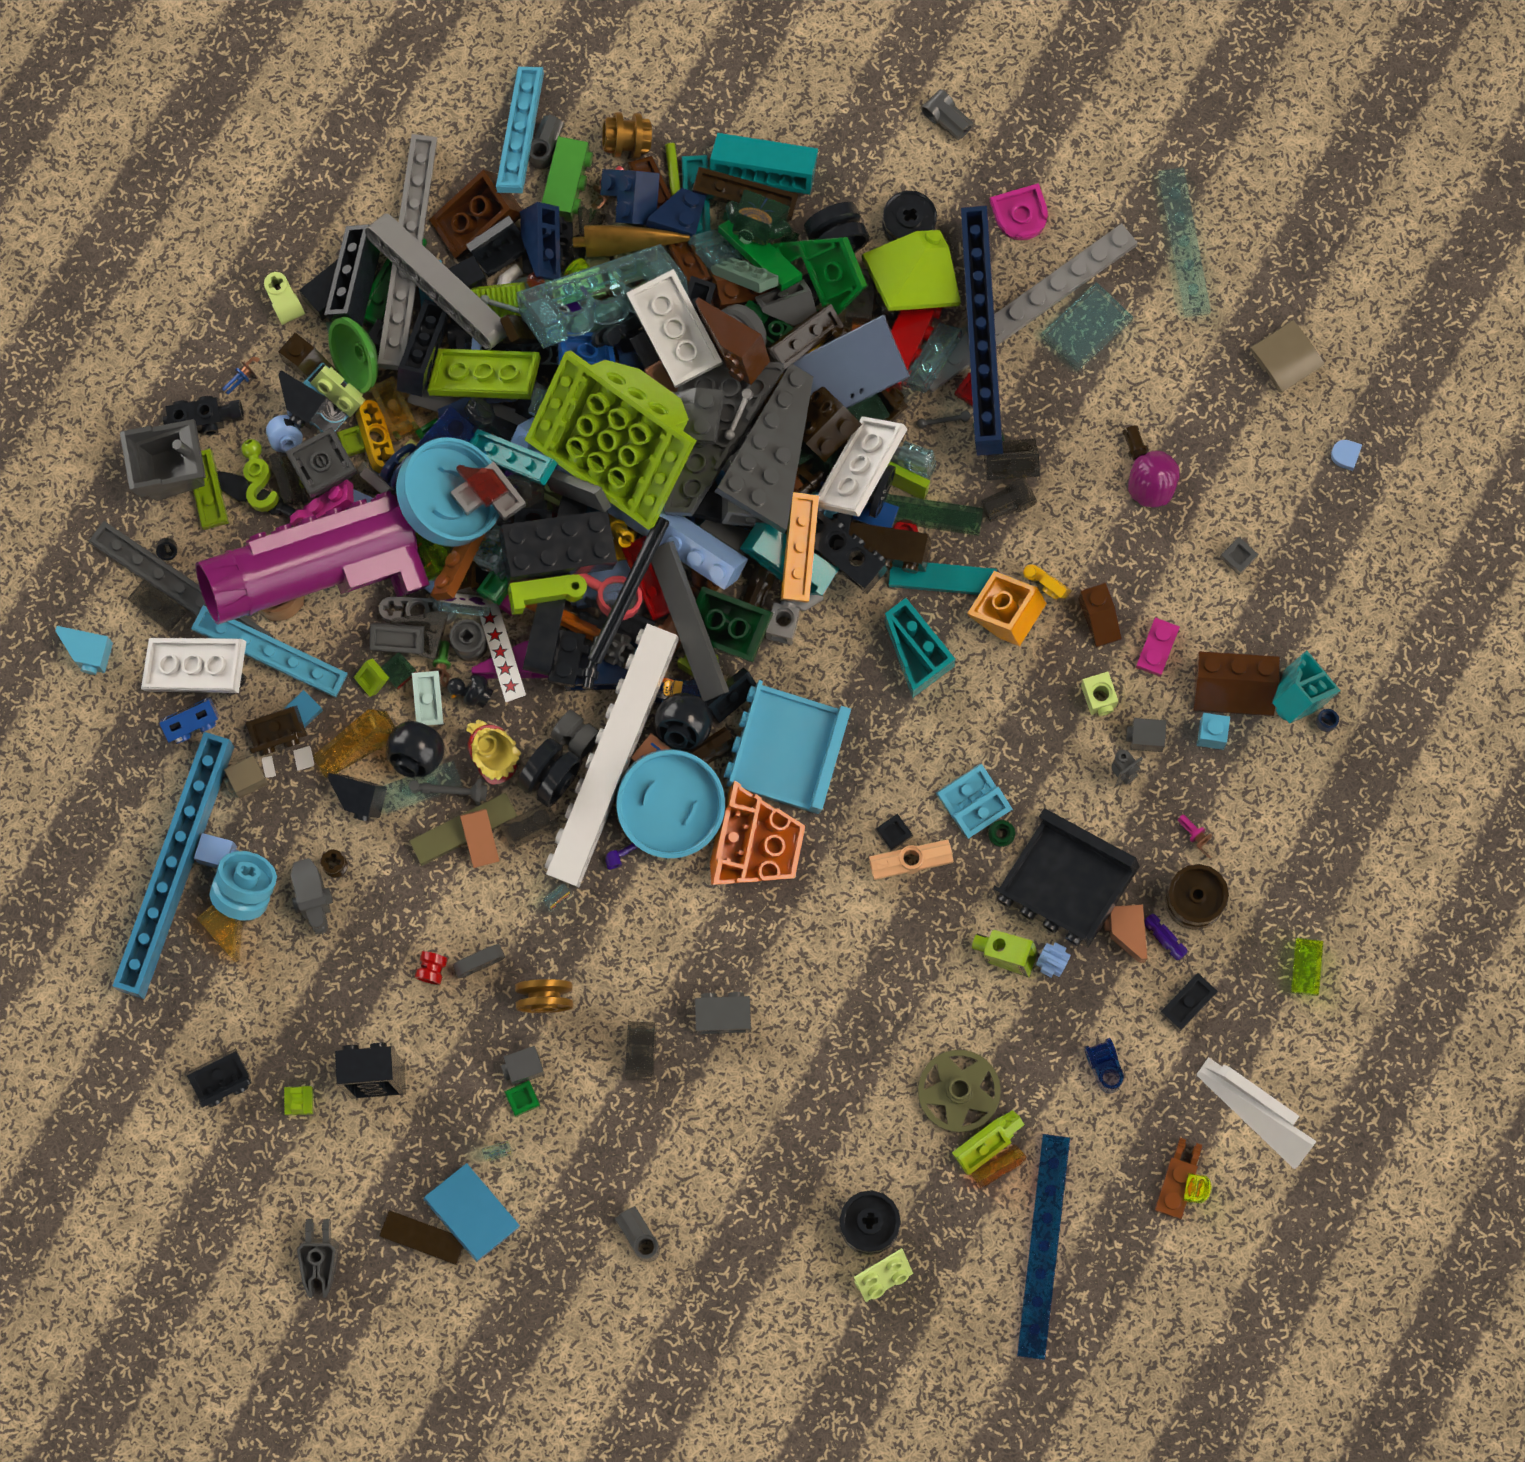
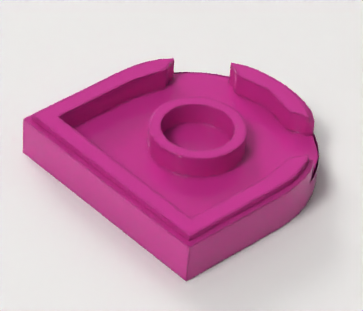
(1020, 212)

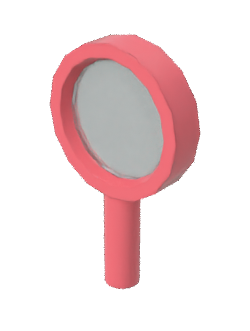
(608, 592)

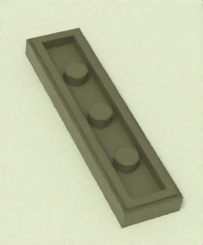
(451, 833)

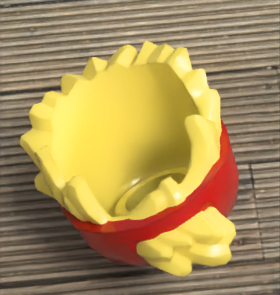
(492, 752)

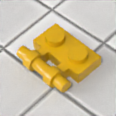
(1051, 585)

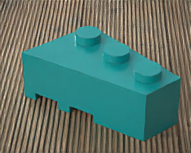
(917, 647)

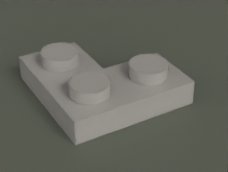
(505, 506)

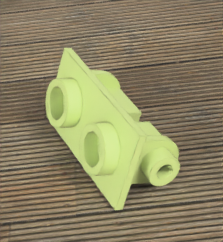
(328, 384)

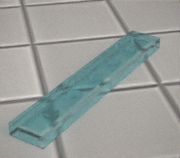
(1184, 242)

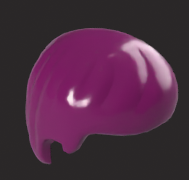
(1153, 479)

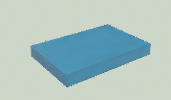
(471, 1212)

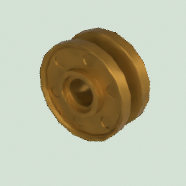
(544, 996)

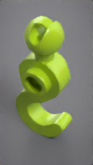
(257, 474)

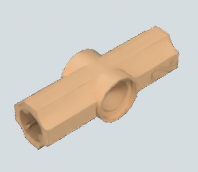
(893, 863)

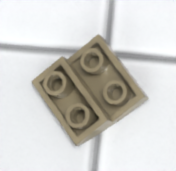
(1287, 356)

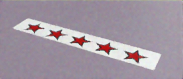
(502, 654)

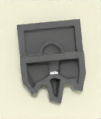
(704, 413)

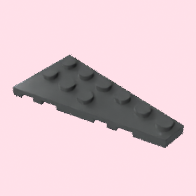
(768, 460)

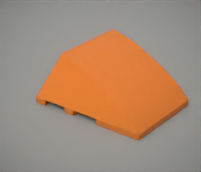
(754, 841)

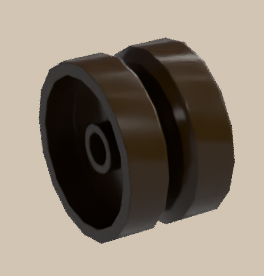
(1185, 908)

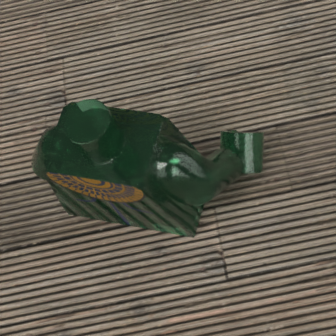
(759, 219)

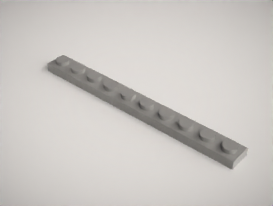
(413, 219)
(1044, 296)

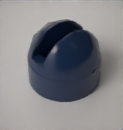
(1329, 717)

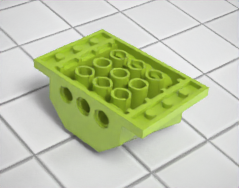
(614, 432)

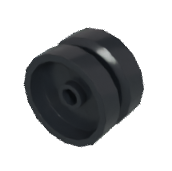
(838, 221)
(549, 772)
(869, 1206)

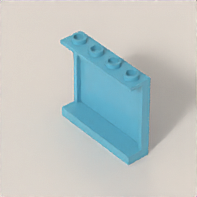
(787, 748)

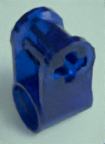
(1104, 1060)

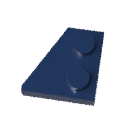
(679, 213)

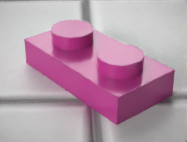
(1157, 647)

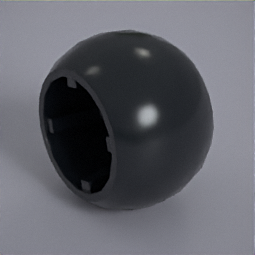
(683, 721)
(414, 749)

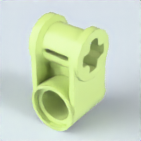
(283, 300)

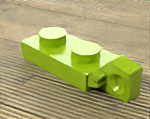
(987, 1142)

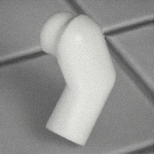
(509, 275)

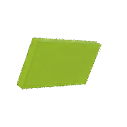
(484, 373)

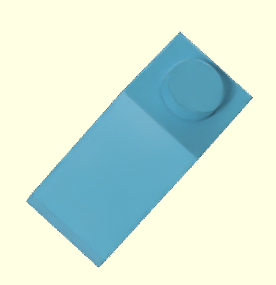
(87, 649)

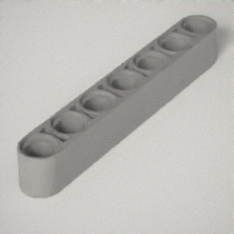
(436, 281)

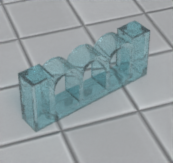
(552, 326)

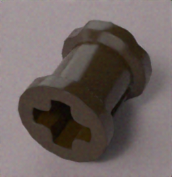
(330, 856)

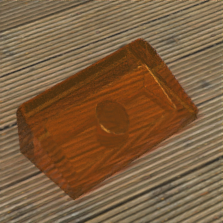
(998, 1166)

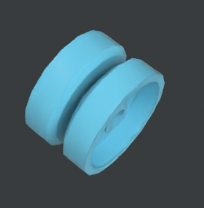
(243, 885)

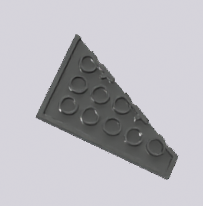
(709, 459)

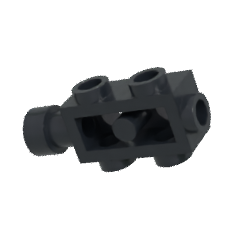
(206, 423)

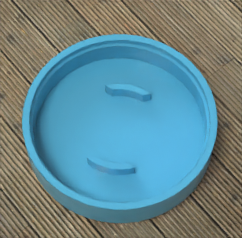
(426, 488)
(670, 803)

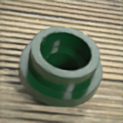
(1001, 825)

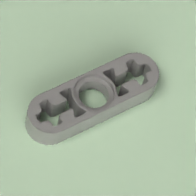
(410, 602)

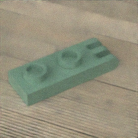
(745, 275)

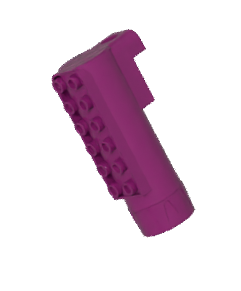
(339, 549)

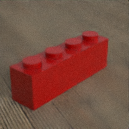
(910, 332)

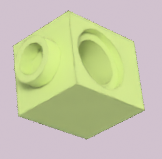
(1103, 683)

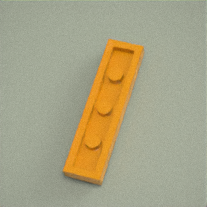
(799, 548)

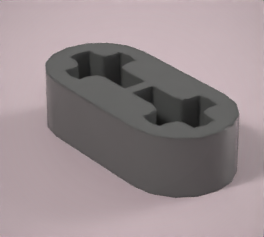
(478, 961)

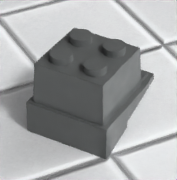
(163, 459)

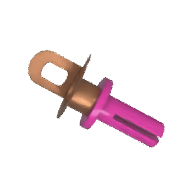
(1197, 834)

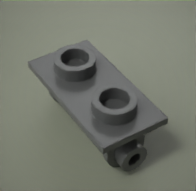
(1125, 767)

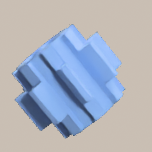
(1053, 959)

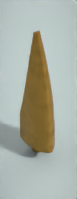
(615, 240)

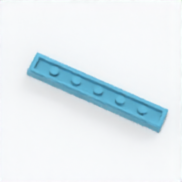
(520, 130)
(274, 653)

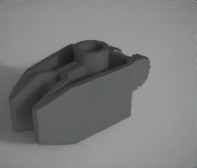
(311, 896)
(318, 1258)

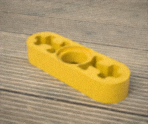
(378, 425)

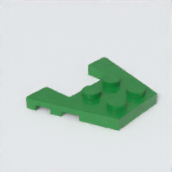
(830, 267)

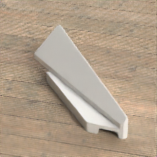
(1259, 1110)

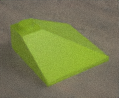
(914, 272)

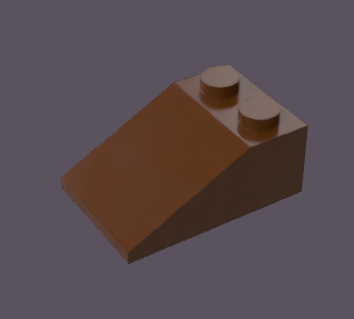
(473, 212)
(736, 343)

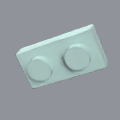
(427, 698)

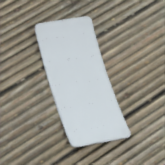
(302, 756)

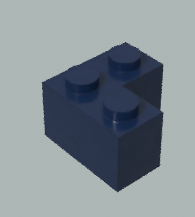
(634, 192)

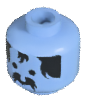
(283, 434)

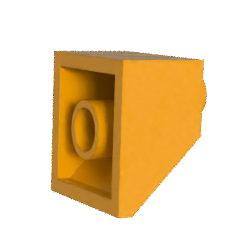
(1007, 607)

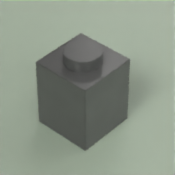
(1146, 735)
(522, 1066)

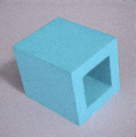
(1213, 731)

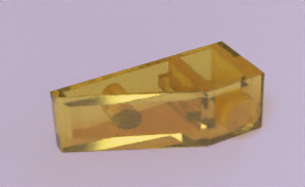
(355, 742)

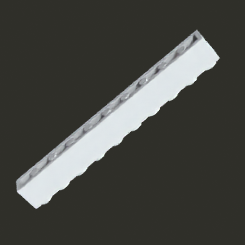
(612, 755)

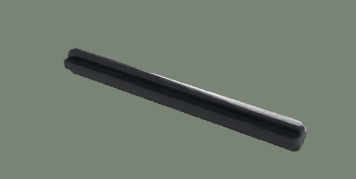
(628, 591)

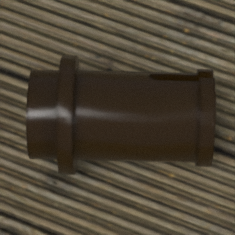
(1134, 442)

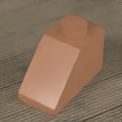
(1128, 930)

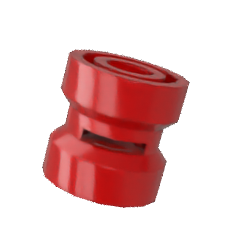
(431, 968)

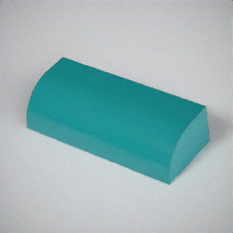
(765, 162)

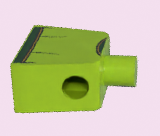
(1017, 956)

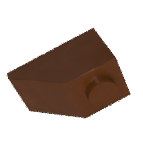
(1100, 614)

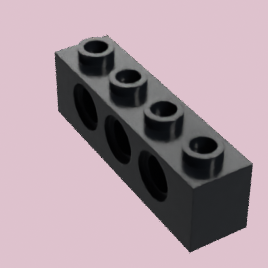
(422, 349)
(862, 576)

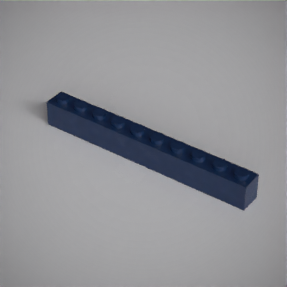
(981, 331)

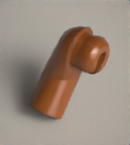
(699, 580)

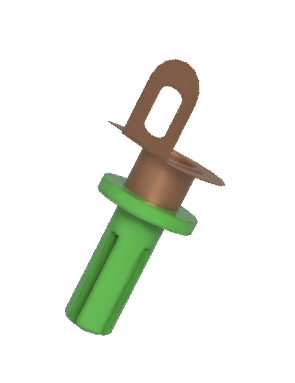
(441, 664)

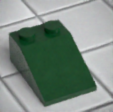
(732, 624)

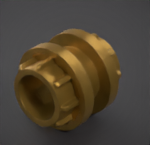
(626, 135)

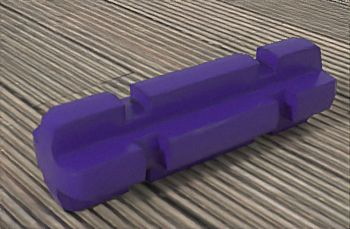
(1165, 937)

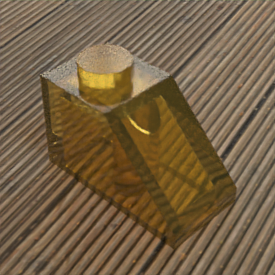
(224, 930)

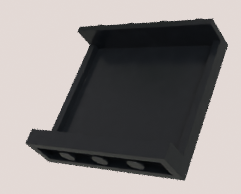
(1067, 879)

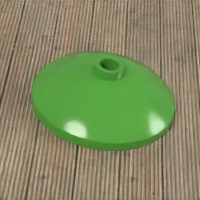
(353, 353)

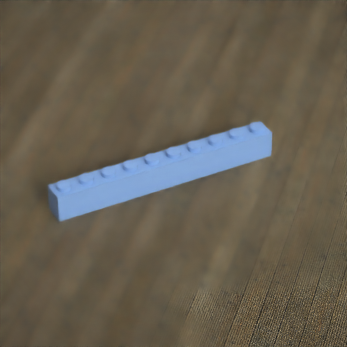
(693, 544)

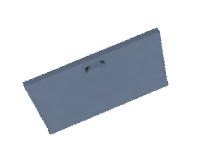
(856, 361)

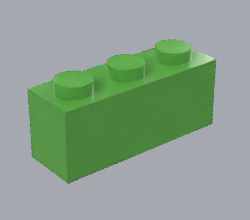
(567, 176)

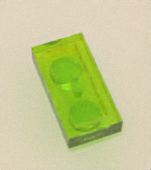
(1306, 967)

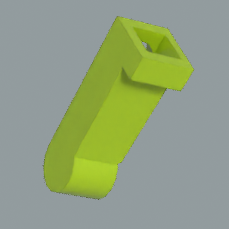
(545, 590)

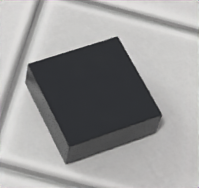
(894, 832)

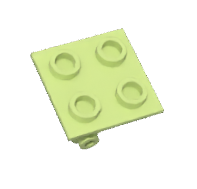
(883, 1275)

